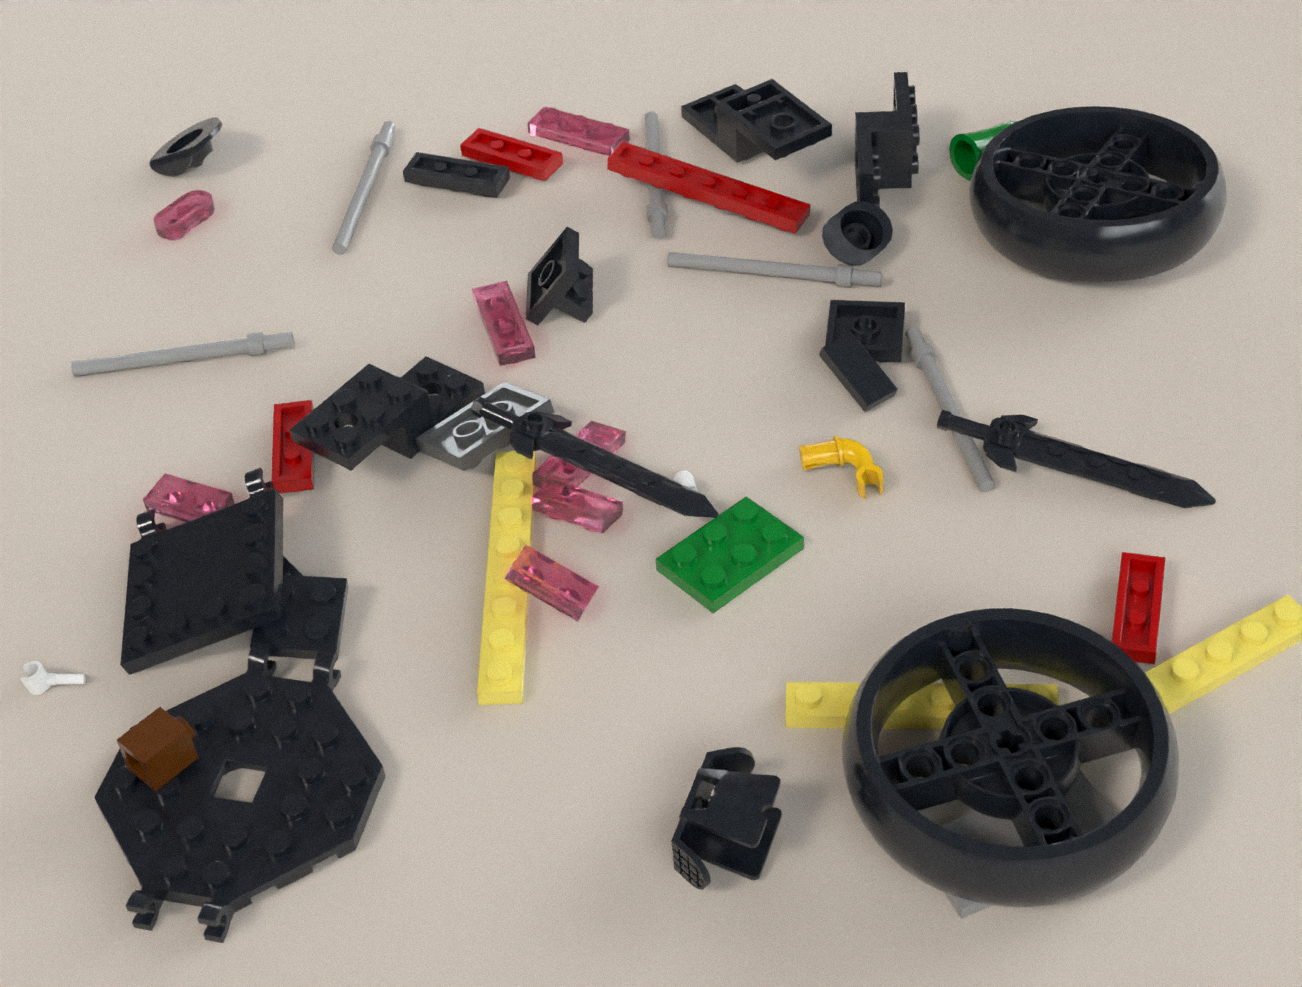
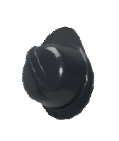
(857, 233)

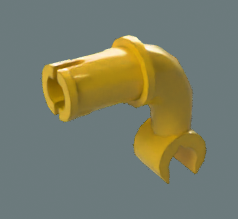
(842, 452)

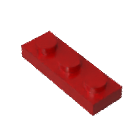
(513, 153)
(291, 462)
(1139, 606)

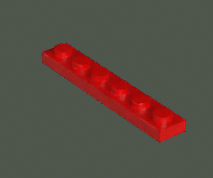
(709, 187)

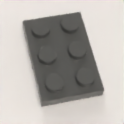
(467, 439)

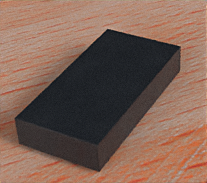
(858, 372)

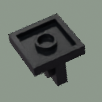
(560, 281)

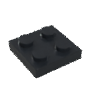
(874, 323)
(310, 617)

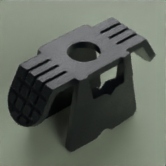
(731, 827)

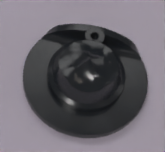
(186, 148)

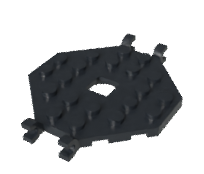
(226, 850)

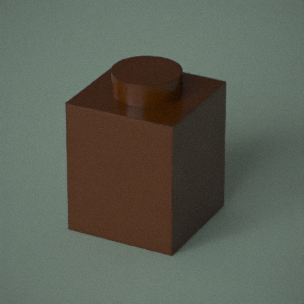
(158, 748)

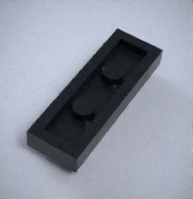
(456, 174)

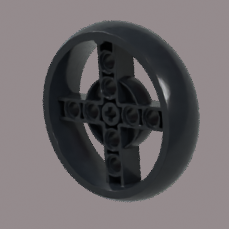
(1100, 204)
(1009, 749)

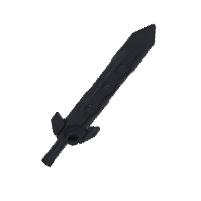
(545, 432)
(1012, 439)

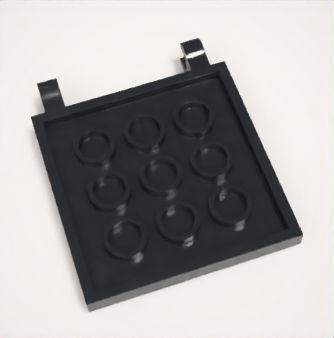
(203, 578)

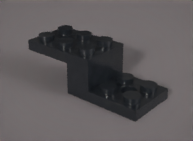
(756, 121)
(887, 144)
(384, 411)

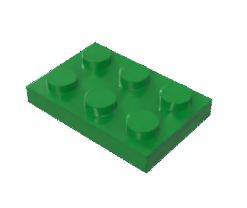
(729, 554)

